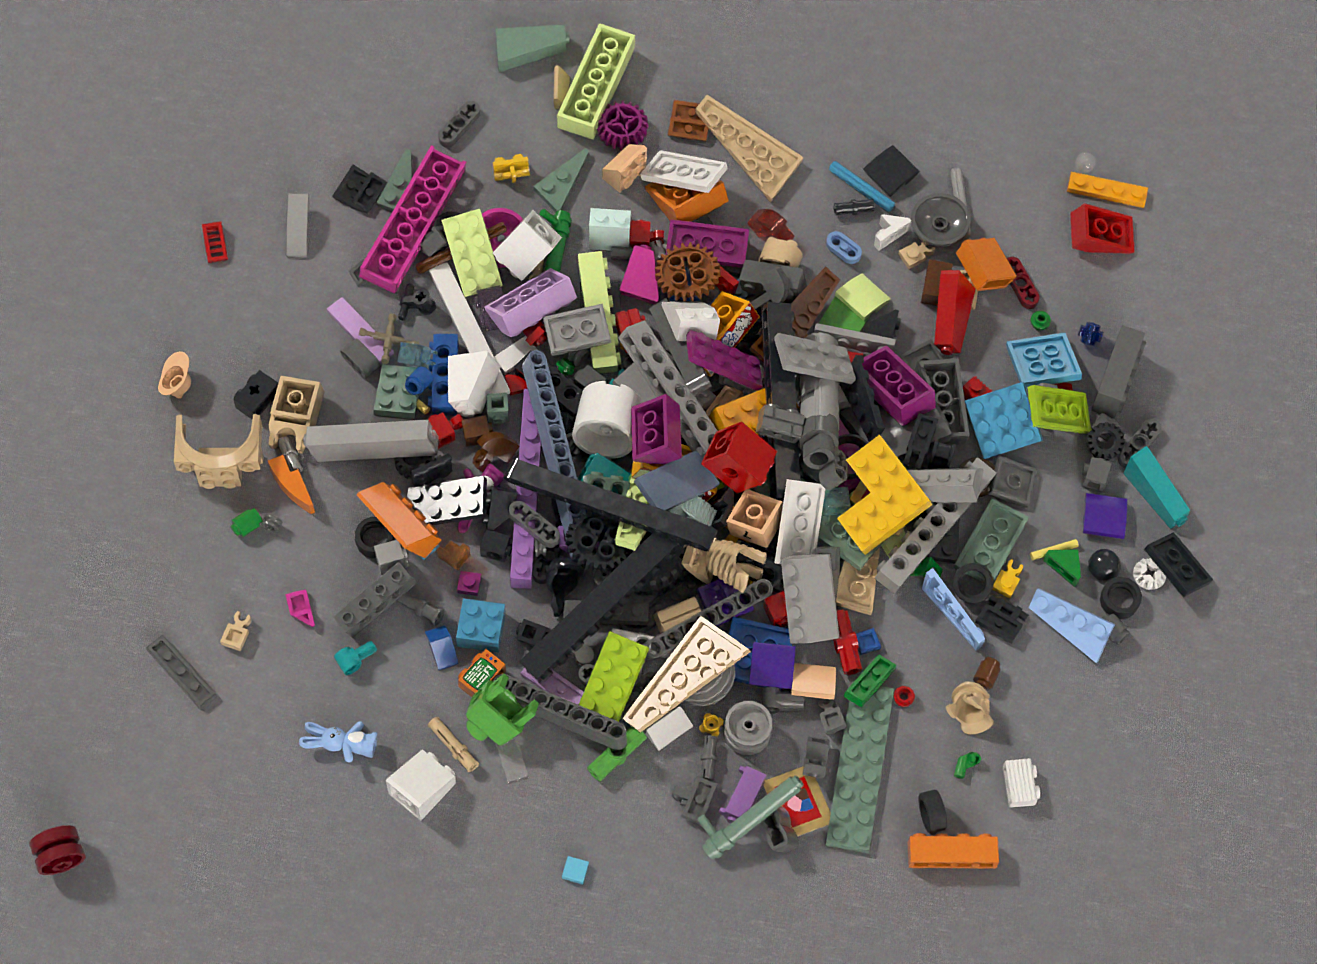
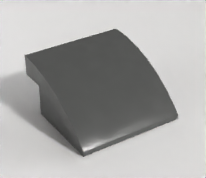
(895, 434)

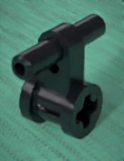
(419, 300)

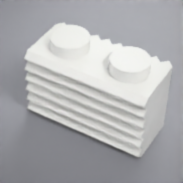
(1020, 782)

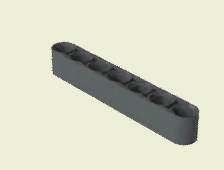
(693, 374)
(714, 612)
(571, 713)

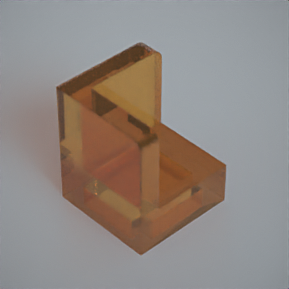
(454, 554)

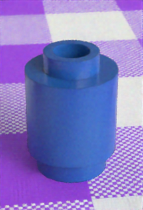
(418, 380)

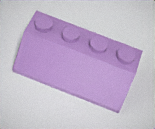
(531, 302)

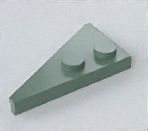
(397, 183)
(557, 185)

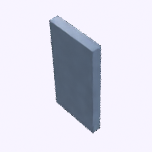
(676, 482)

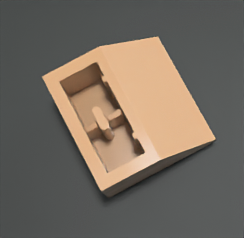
(625, 167)

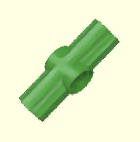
(607, 762)

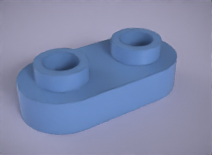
(845, 247)

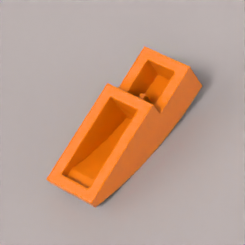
(291, 483)

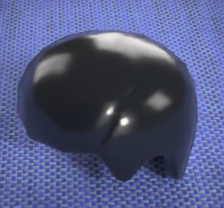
(1104, 564)

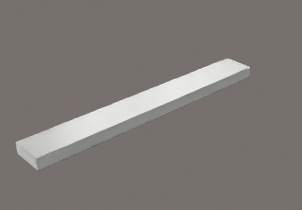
(463, 317)

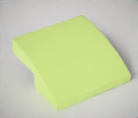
(862, 296)

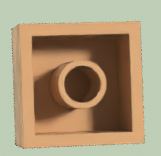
(755, 518)

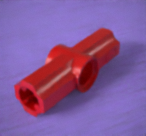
(847, 645)

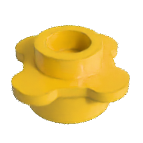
(708, 719)

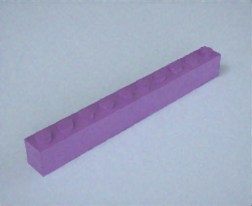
(523, 542)

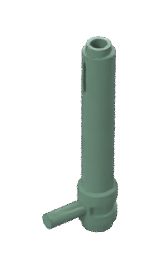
(726, 838)

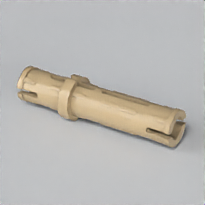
(452, 743)

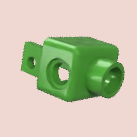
(497, 713)

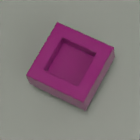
(469, 583)

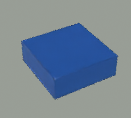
(868, 641)

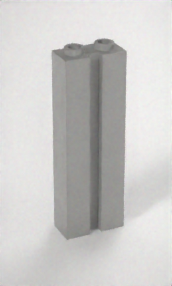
(371, 440)

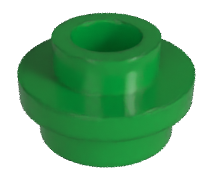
(1040, 325)
(565, 367)

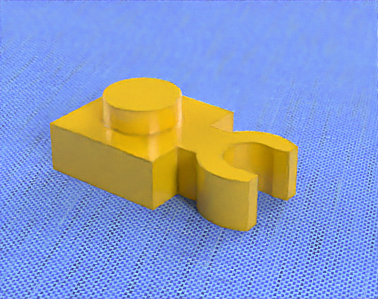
(1007, 581)

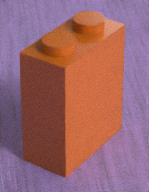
(985, 264)

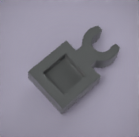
(831, 717)

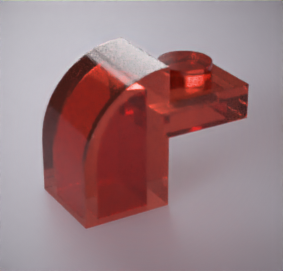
(770, 224)

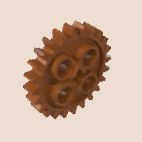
(706, 268)

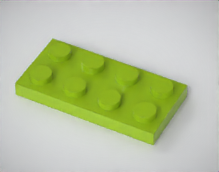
(1059, 409)
(614, 676)

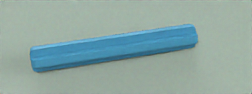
(862, 186)

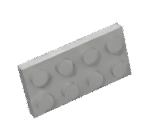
(814, 358)

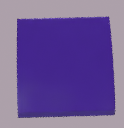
(1105, 516)
(716, 591)
(772, 665)

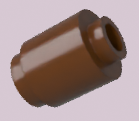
(987, 673)

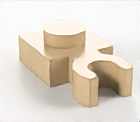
(914, 254)
(236, 634)

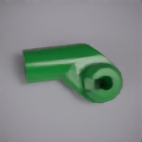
(965, 762)

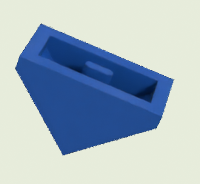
(442, 647)

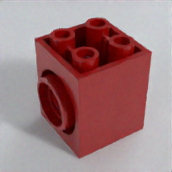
(739, 457)

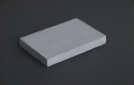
(577, 329)

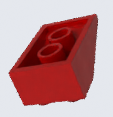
(1101, 230)

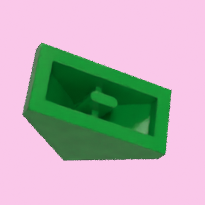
(1065, 563)

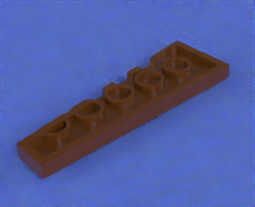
(806, 306)

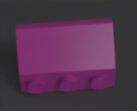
(656, 431)

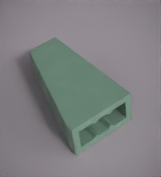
(528, 44)

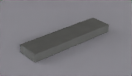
(181, 672)

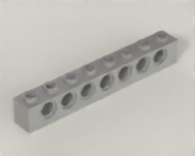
(665, 379)
(894, 578)

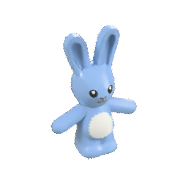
(336, 739)

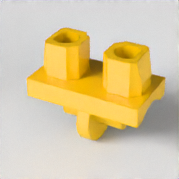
(511, 168)

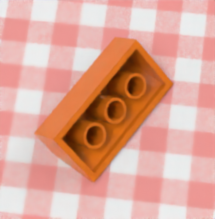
(400, 518)

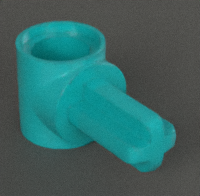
(350, 659)

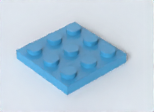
(1044, 360)
(1003, 420)

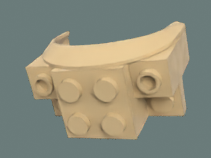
(219, 465)

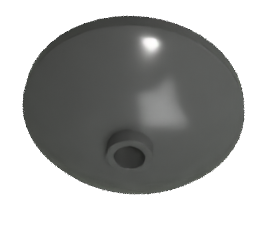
(944, 211)

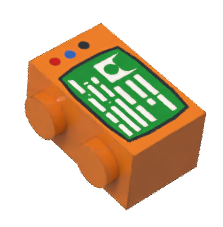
(484, 668)

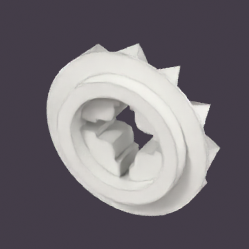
(1147, 581)

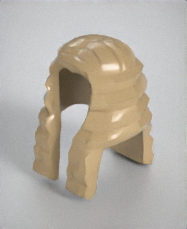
(722, 563)

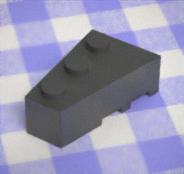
(754, 270)

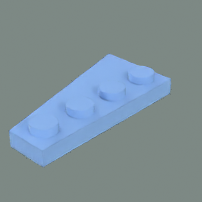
(949, 606)

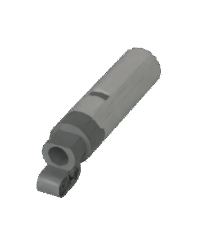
(821, 424)

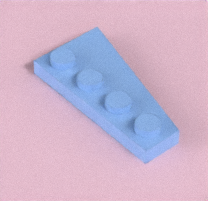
(1077, 625)

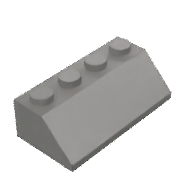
(949, 483)
(810, 598)

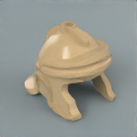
(971, 707)

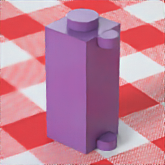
(744, 794)

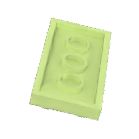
(472, 252)

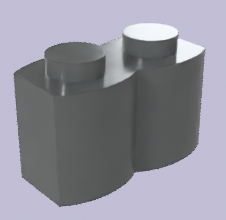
(779, 832)

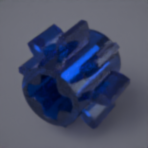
(1090, 333)

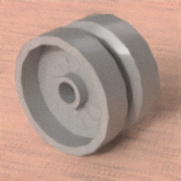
(744, 716)

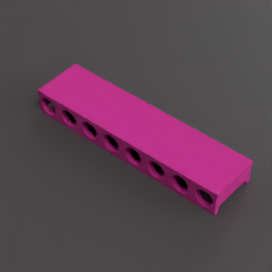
(412, 220)

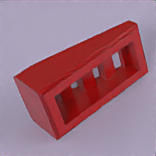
(212, 227)

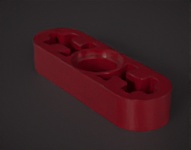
(1021, 291)

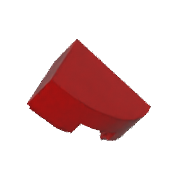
(516, 384)

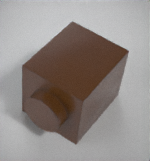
(475, 428)

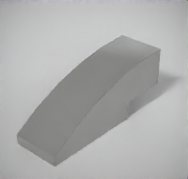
(298, 225)

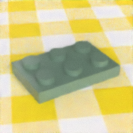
(391, 396)

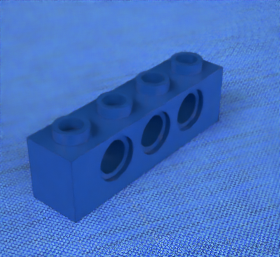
(445, 345)

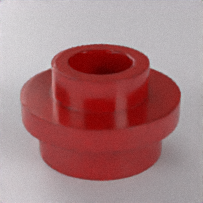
(906, 691)

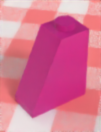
(639, 277)

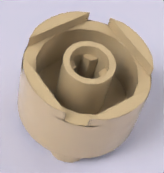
(781, 252)

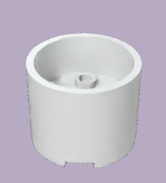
(605, 419)

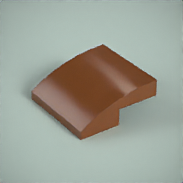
(686, 122)

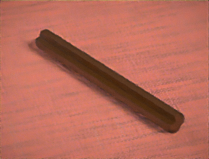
(446, 255)

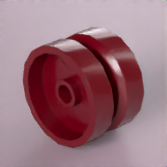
(57, 850)

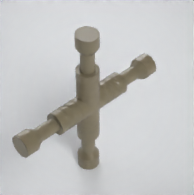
(388, 338)

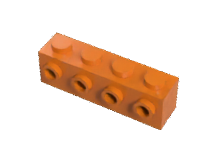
(952, 851)

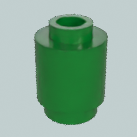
(246, 522)

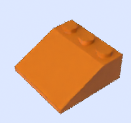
(684, 203)

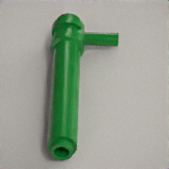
(560, 223)

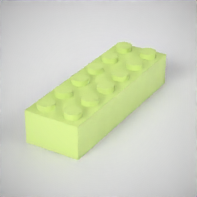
(596, 81)

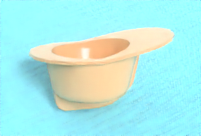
(175, 375)

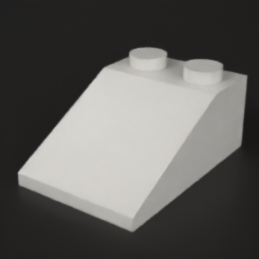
(691, 315)

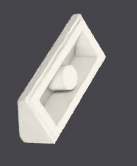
(669, 728)

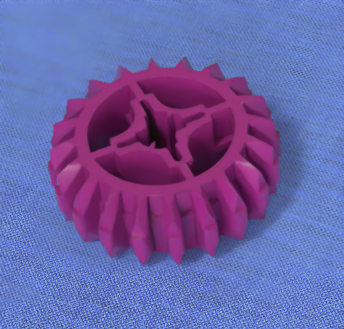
(625, 117)

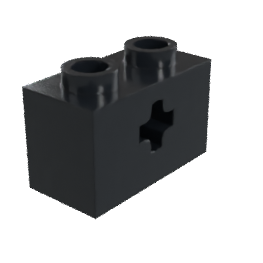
(256, 394)

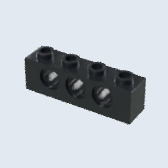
(566, 388)
(776, 579)

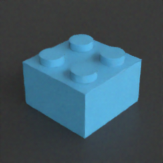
(480, 625)

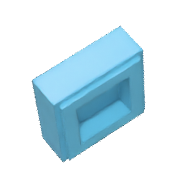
(575, 870)

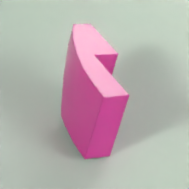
(300, 607)

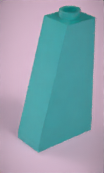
(1156, 488)

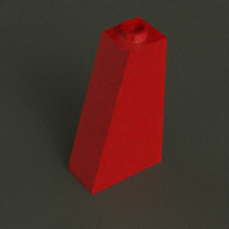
(953, 311)

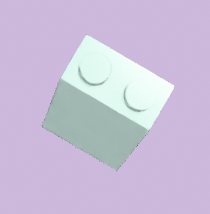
(609, 229)

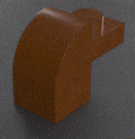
(494, 445)

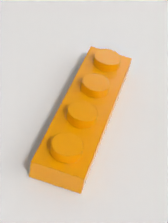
(1107, 189)

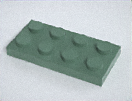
(992, 539)

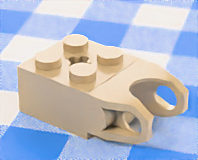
(294, 409)

